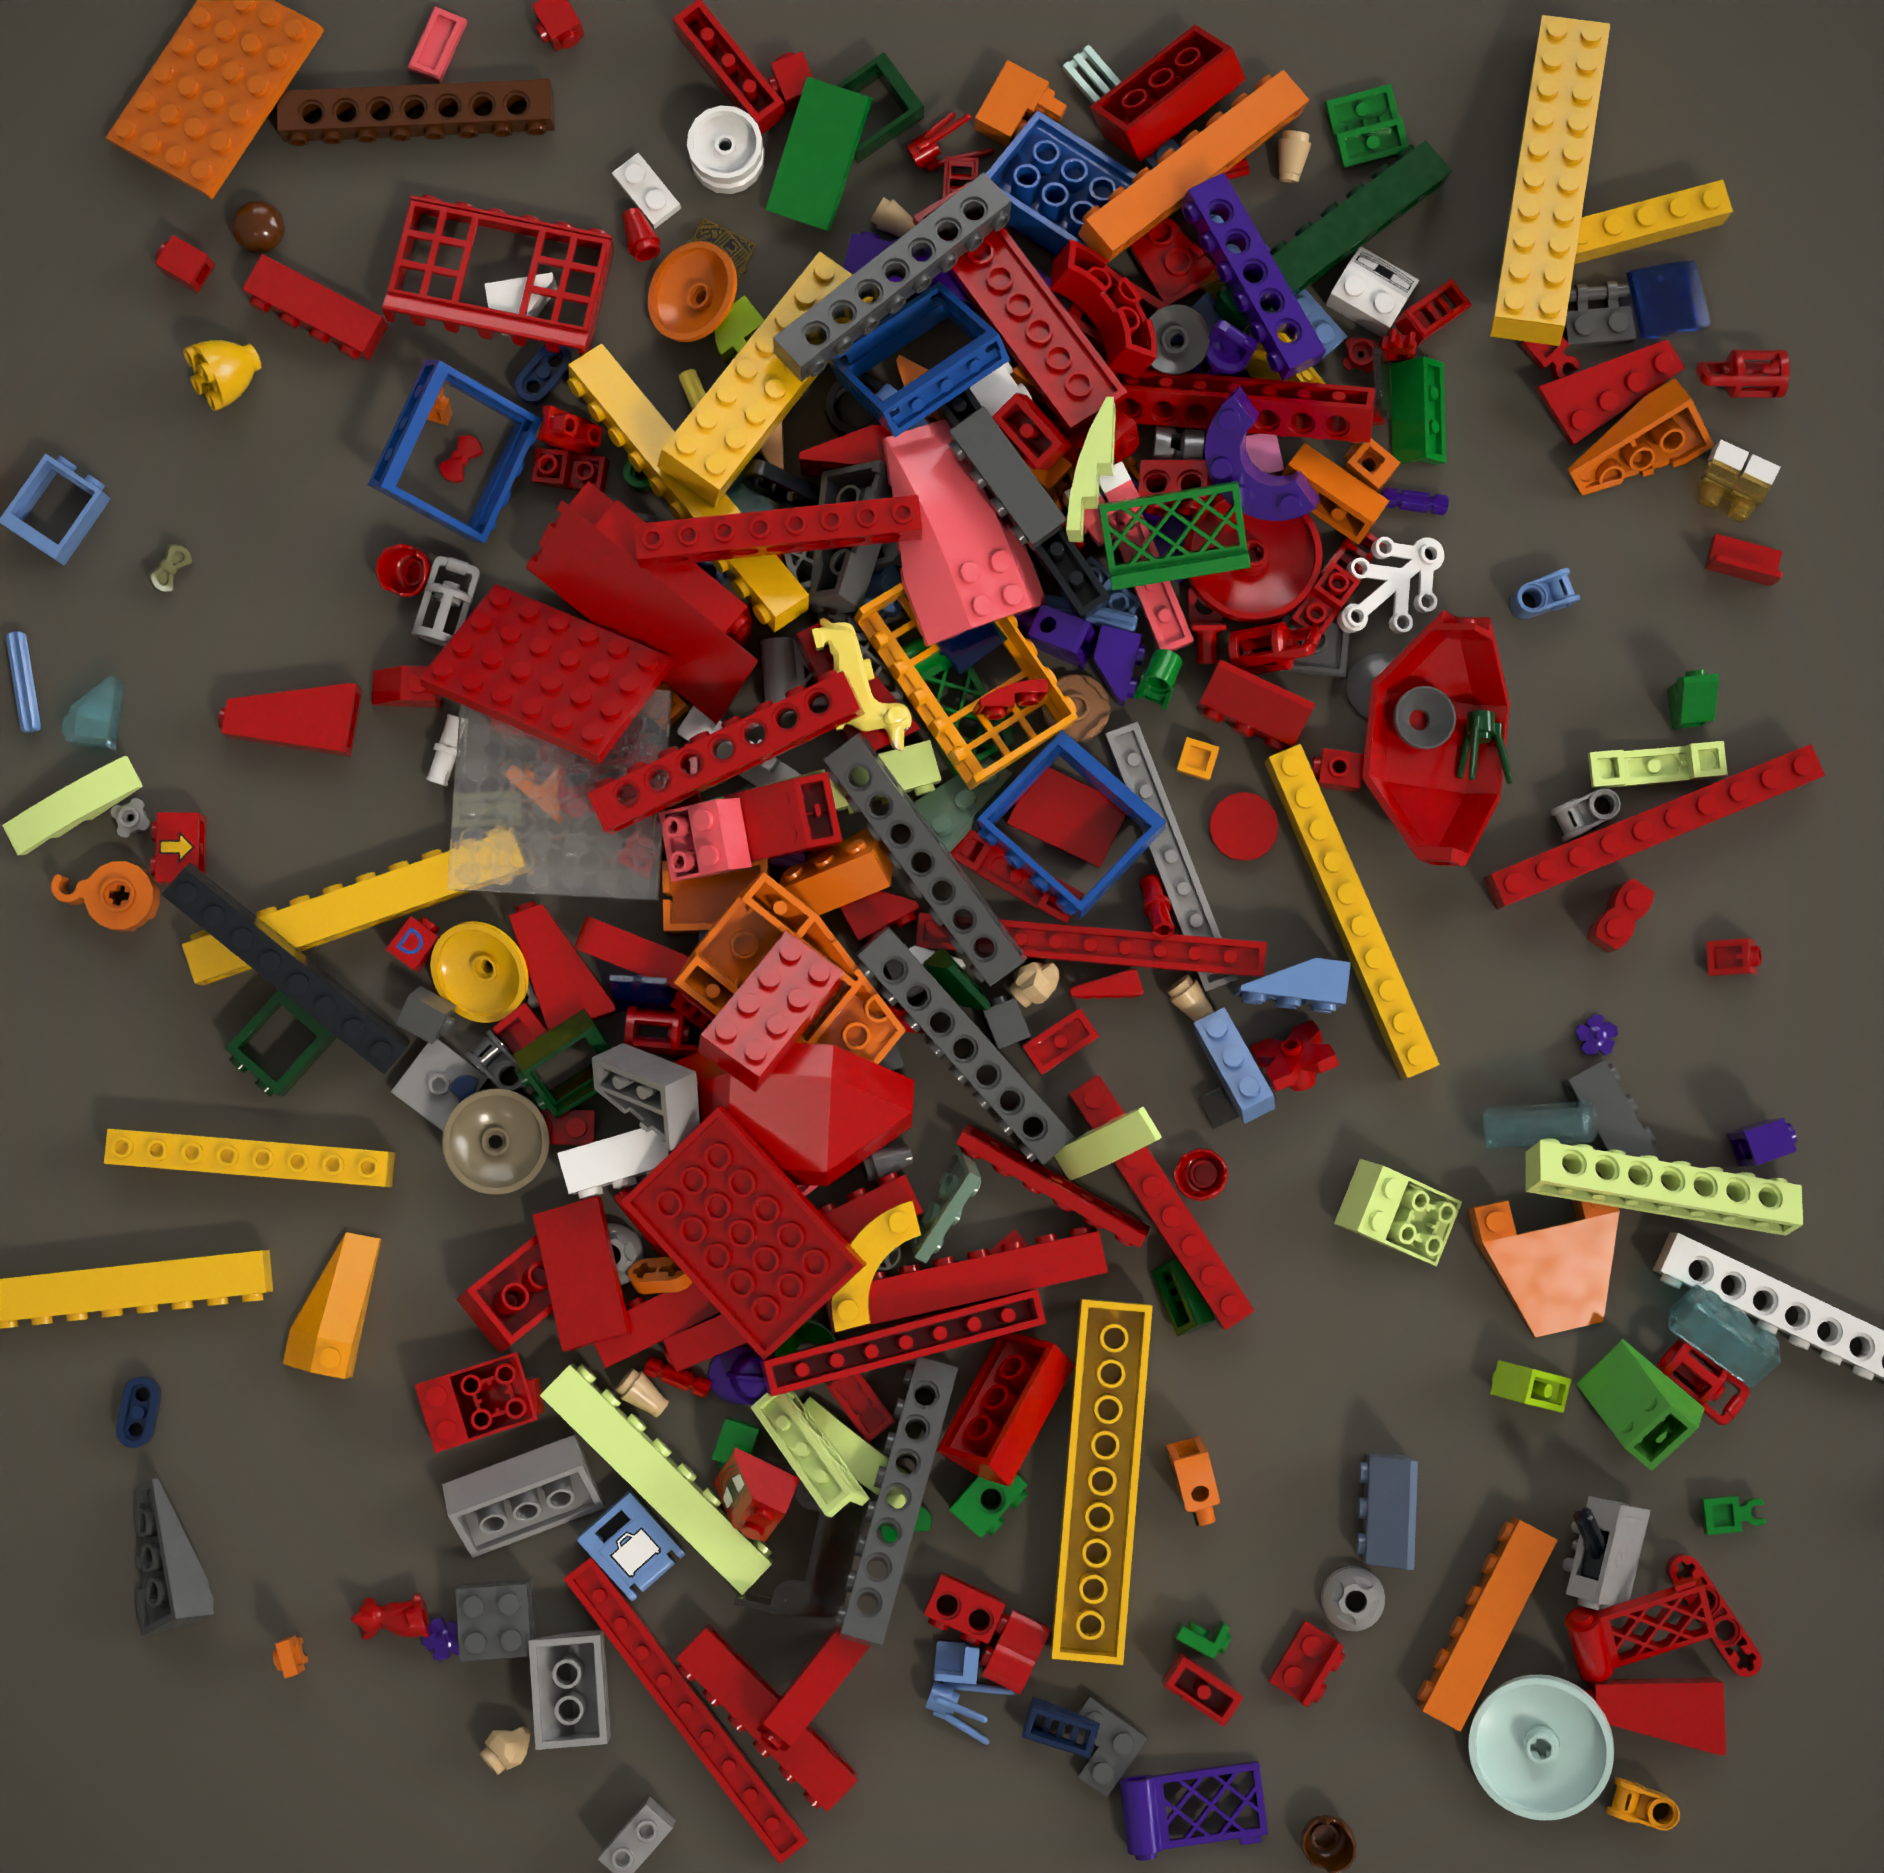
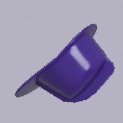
(738, 1376)

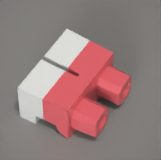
(1110, 489)

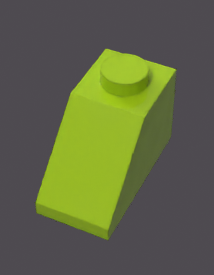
(1530, 1386)

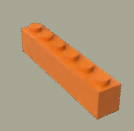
(1485, 1623)

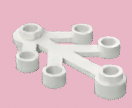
(1396, 581)

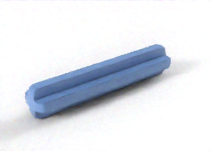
(1104, 616)
(23, 682)

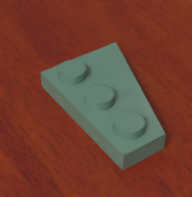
(955, 809)
(946, 1211)

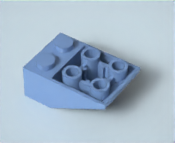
(1313, 983)

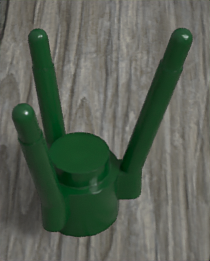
(1479, 730)

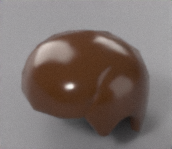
(258, 226)
(1329, 1843)

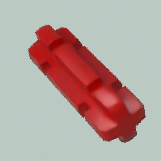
(683, 1379)

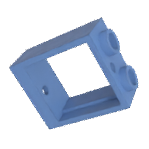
(31, 492)

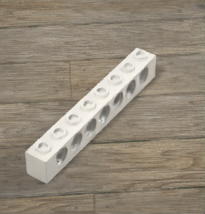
(1682, 1251)

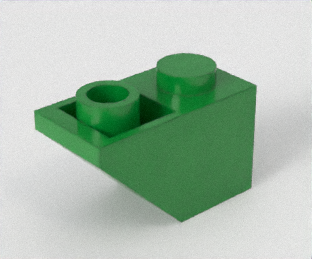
(1693, 699)

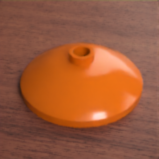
(692, 291)

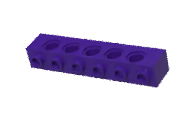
(1219, 198)

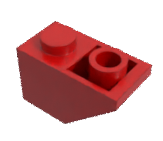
(875, 911)

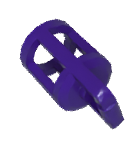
(1228, 350)

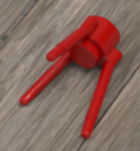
(925, 149)

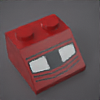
(754, 1494)

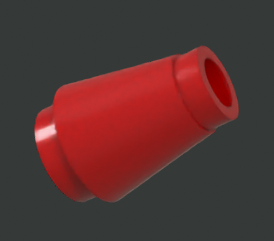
(640, 236)

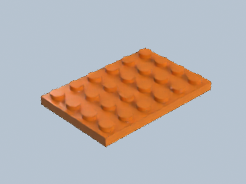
(214, 88)

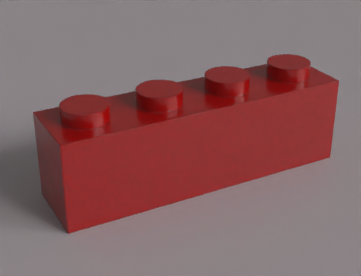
(728, 65)
(315, 308)

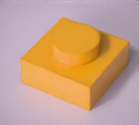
(1197, 759)

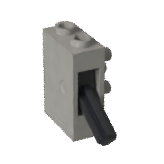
(1605, 1552)

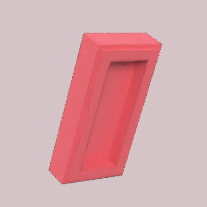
(437, 44)

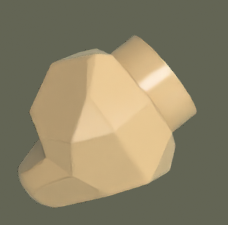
(1034, 982)
(506, 1748)

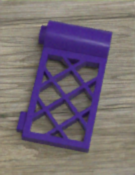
(1147, 1818)

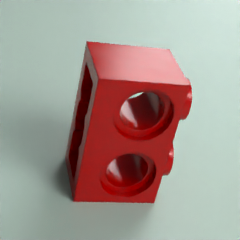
(1175, 476)
(968, 1600)

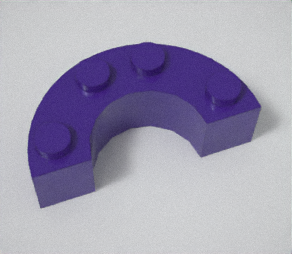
(1228, 461)

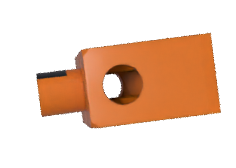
(1192, 1469)

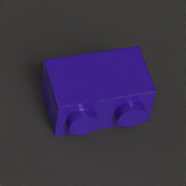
(1762, 1142)

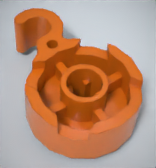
(100, 893)

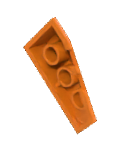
(1653, 434)

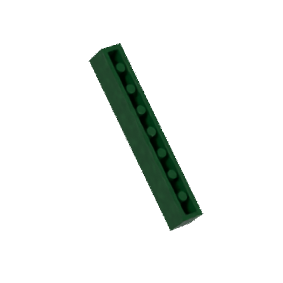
(1348, 225)

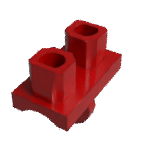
(569, 431)

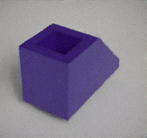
(1115, 659)

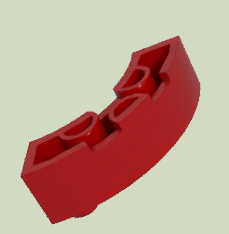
(1110, 304)

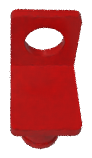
(1206, 628)

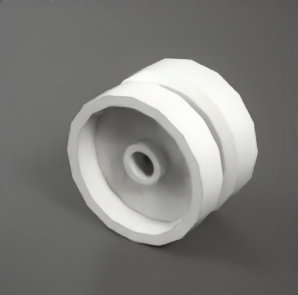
(727, 130)

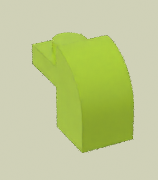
(737, 328)

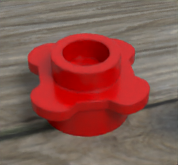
(1355, 346)

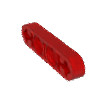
(1719, 1612)

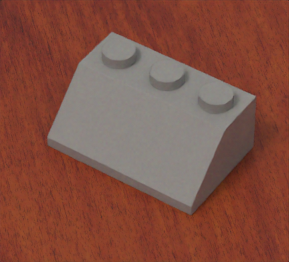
(569, 1690)

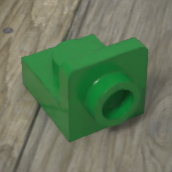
(1196, 1637)

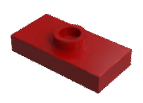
(861, 1405)

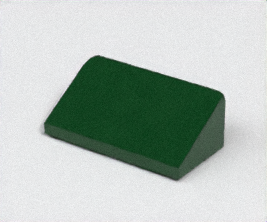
(956, 981)

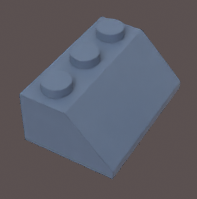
(1388, 1510)

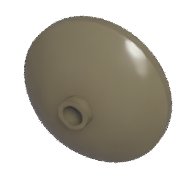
(522, 1135)

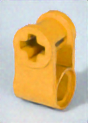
(1636, 1804)

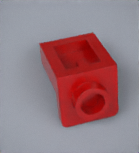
(1733, 957)

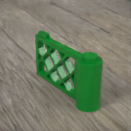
(936, 664)

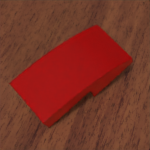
(569, 470)
(1326, 599)
(1002, 701)

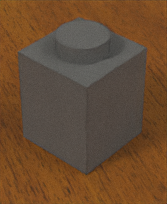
(427, 1015)
(1006, 1022)

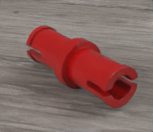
(1156, 906)

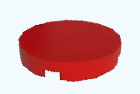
(1243, 826)

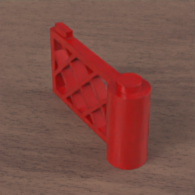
(1593, 1634)

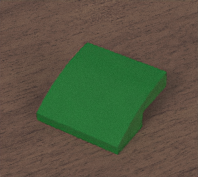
(1366, 125)

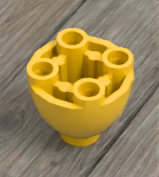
(221, 370)

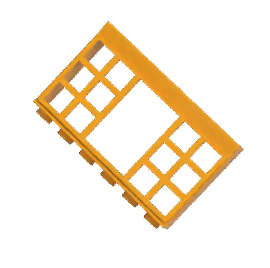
(931, 712)

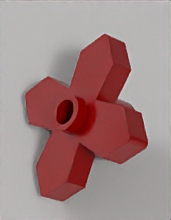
(1295, 1060)

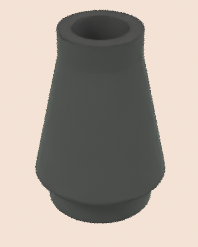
(886, 1162)

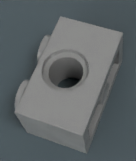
(637, 1838)

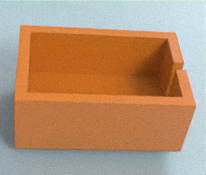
(703, 899)

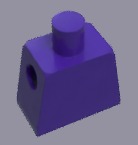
(1070, 639)

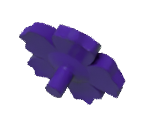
(1596, 1035)
(442, 1638)

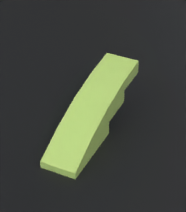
(1094, 461)
(72, 805)
(1107, 1143)

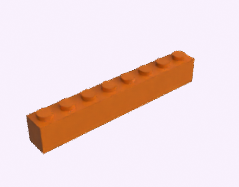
(1203, 156)

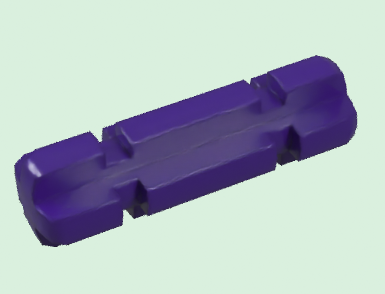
(1416, 501)

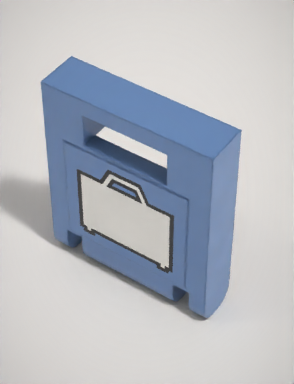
(636, 1550)

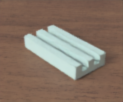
(1099, 64)

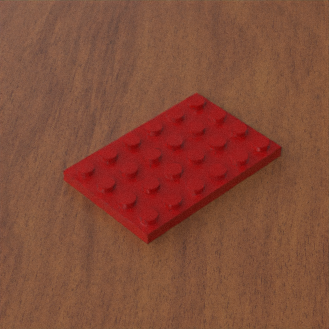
(547, 673)
(743, 1232)

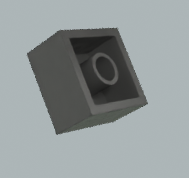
(495, 1619)

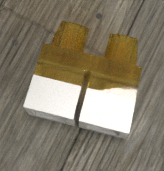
(1721, 475)

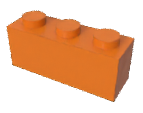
(1344, 499)

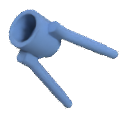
(944, 1703)

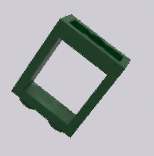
(913, 109)
(266, 1081)
(576, 1088)

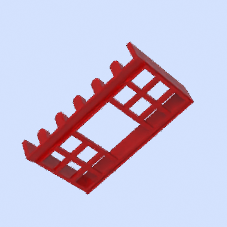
(488, 320)

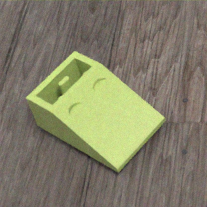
(1398, 1212)

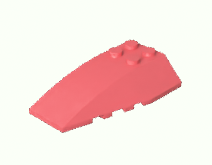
(968, 560)

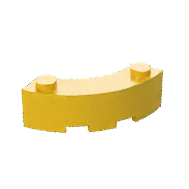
(873, 1245)

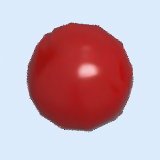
(403, 570)
(1201, 1174)

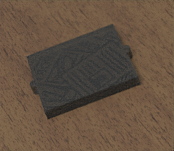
(1382, 383)

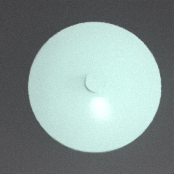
(1541, 1747)

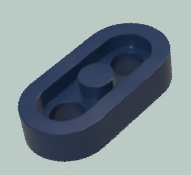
(540, 372)
(138, 1411)

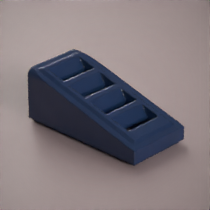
(1056, 1740)

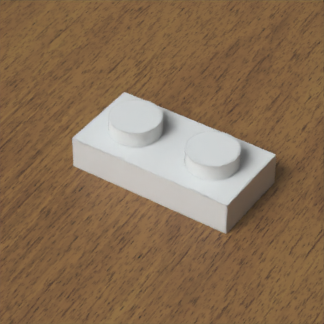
(646, 190)

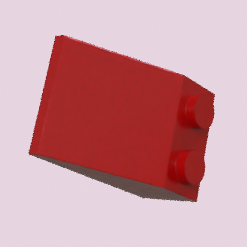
(848, 450)
(510, 1297)

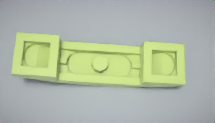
(1657, 765)
(856, 1452)

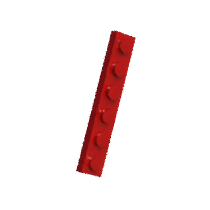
(1063, 1192)

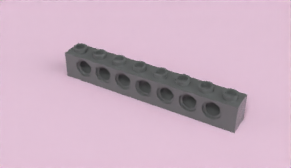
(978, 198)
(860, 753)
(1052, 1132)
(939, 1381)

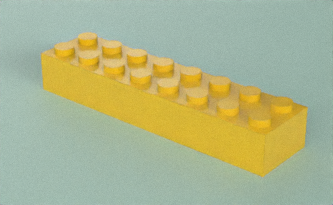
(748, 396)

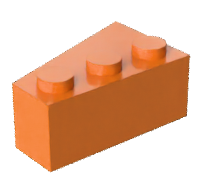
(841, 873)

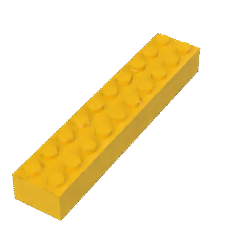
(1550, 181)
(1101, 1481)

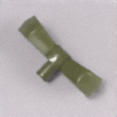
(175, 557)

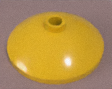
(467, 981)

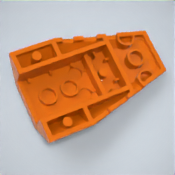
(746, 933)

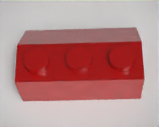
(1255, 707)

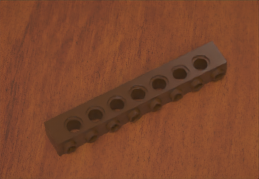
(298, 105)

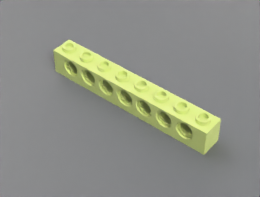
(1546, 1176)

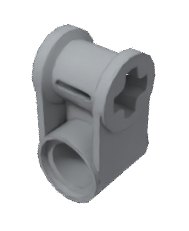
(1580, 814)

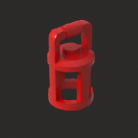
(1738, 373)
(1283, 644)
(677, 1032)
(1706, 1384)

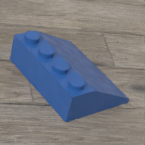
(1054, 181)

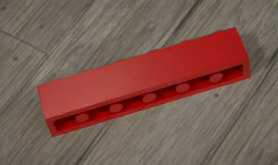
(749, 1699)

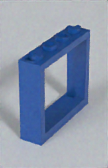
(938, 384)
(409, 427)
(1102, 780)

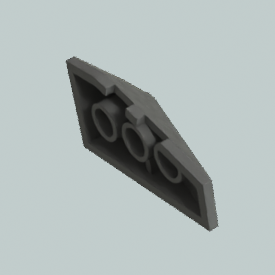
(173, 1580)

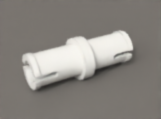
(445, 752)

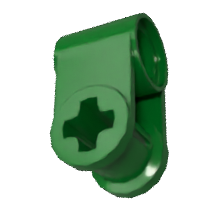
(1159, 677)

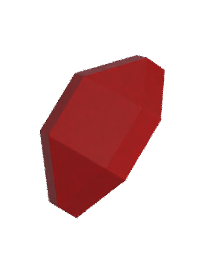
(1420, 787)
(814, 1110)

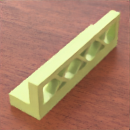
(809, 1452)

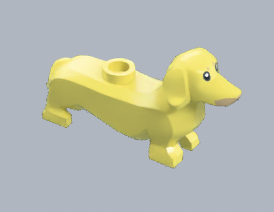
(848, 658)

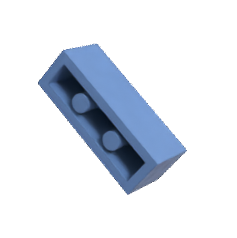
(1234, 1065)

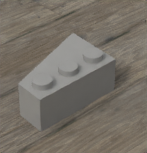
(651, 1089)

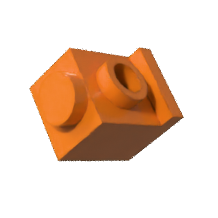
(1383, 464)

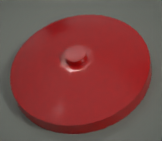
(1282, 561)

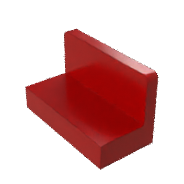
(1744, 560)

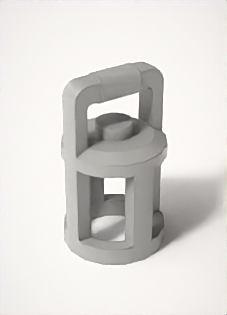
(448, 595)

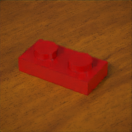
(1060, 1041)
(571, 1128)

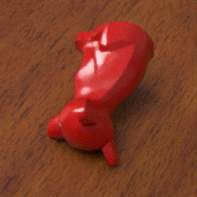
(400, 1618)

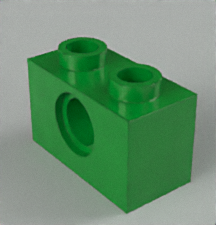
(983, 1518)

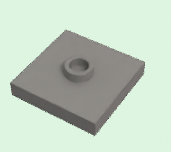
(428, 1082)

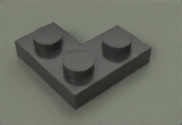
(1115, 1750)

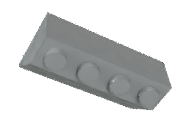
(522, 1496)

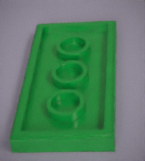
(818, 153)

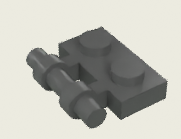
(1601, 325)

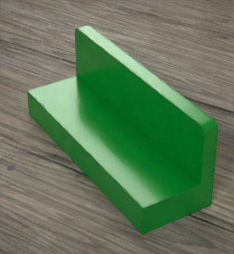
(1418, 411)

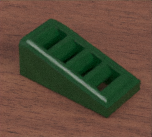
(1187, 1308)

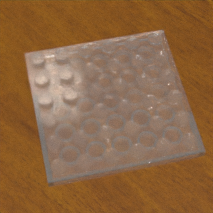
(528, 818)

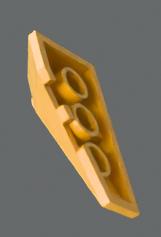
(332, 1319)

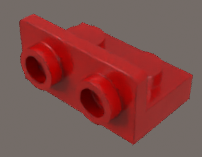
(1307, 1664)

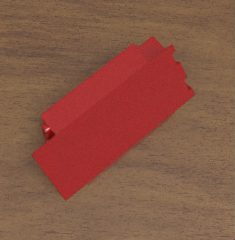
(672, 609)

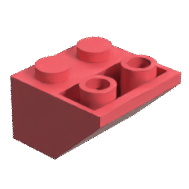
(705, 839)

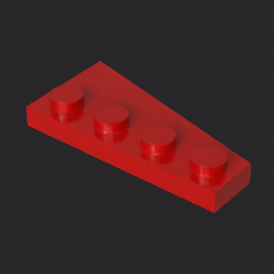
(1171, 262)
(1601, 392)

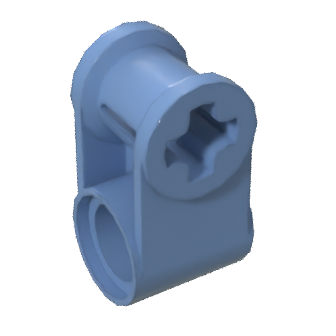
(1549, 592)

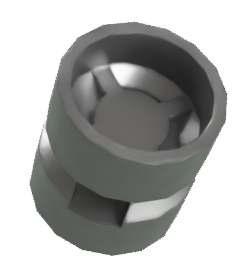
(1168, 441)

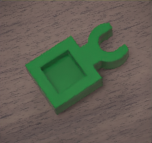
(1725, 1514)

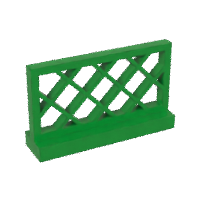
(1178, 565)

